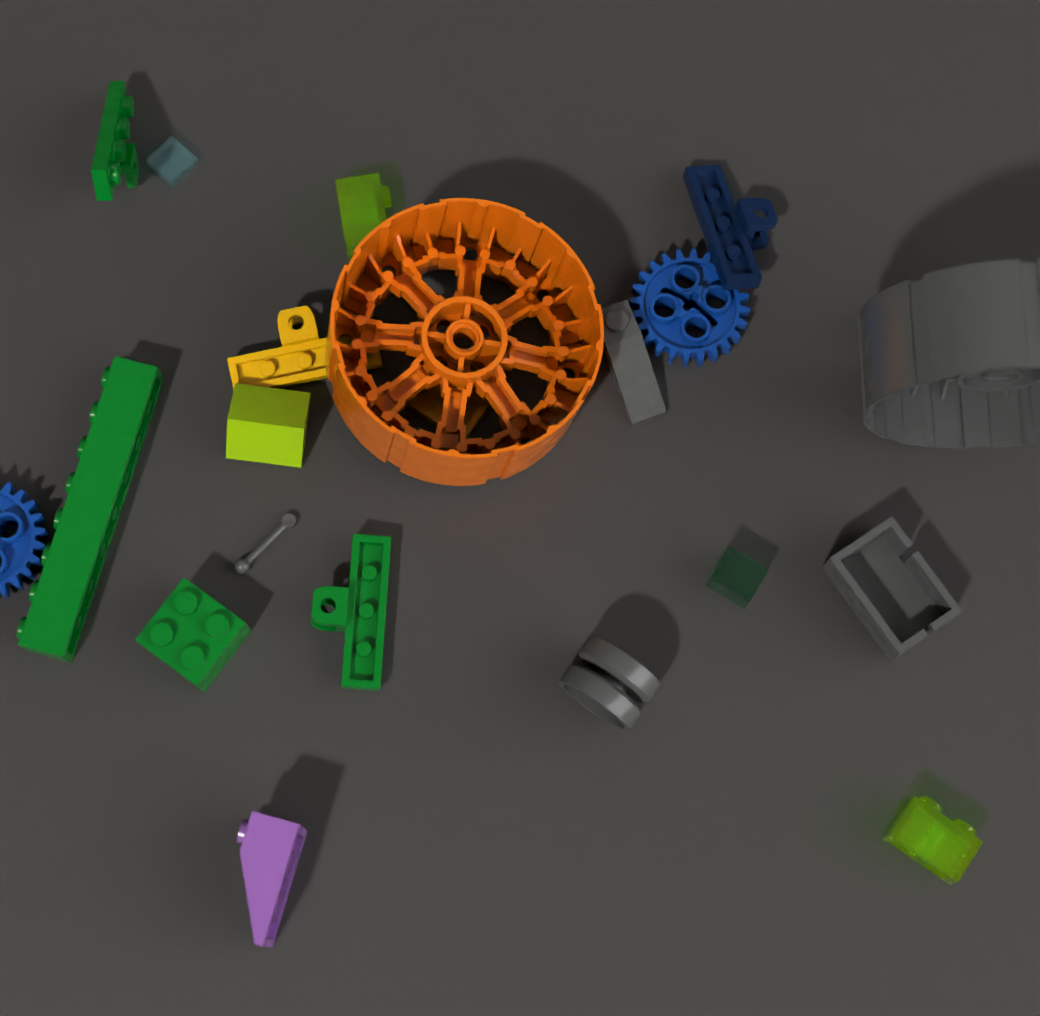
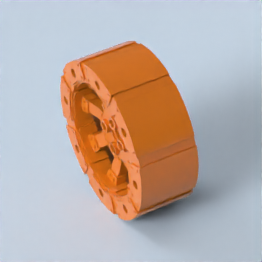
(507, 249)

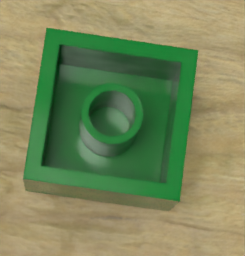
(193, 634)

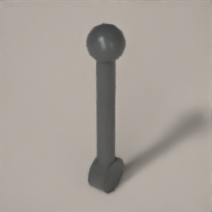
(288, 521)

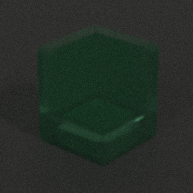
(736, 577)

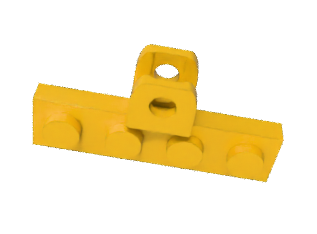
(296, 362)

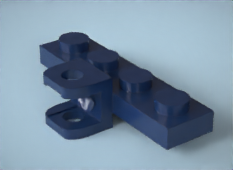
(729, 228)

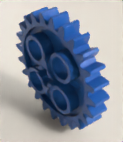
(669, 332)
(21, 549)

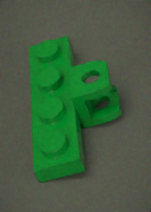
(111, 152)
(359, 612)

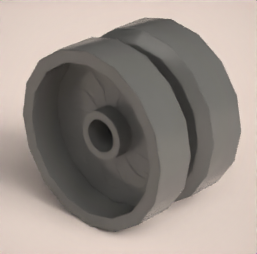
(609, 683)

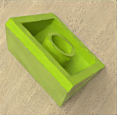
(267, 425)

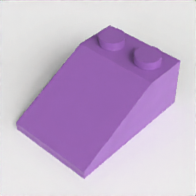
(268, 863)

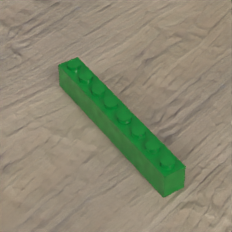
(90, 510)

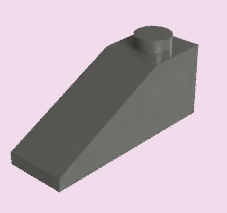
(630, 364)

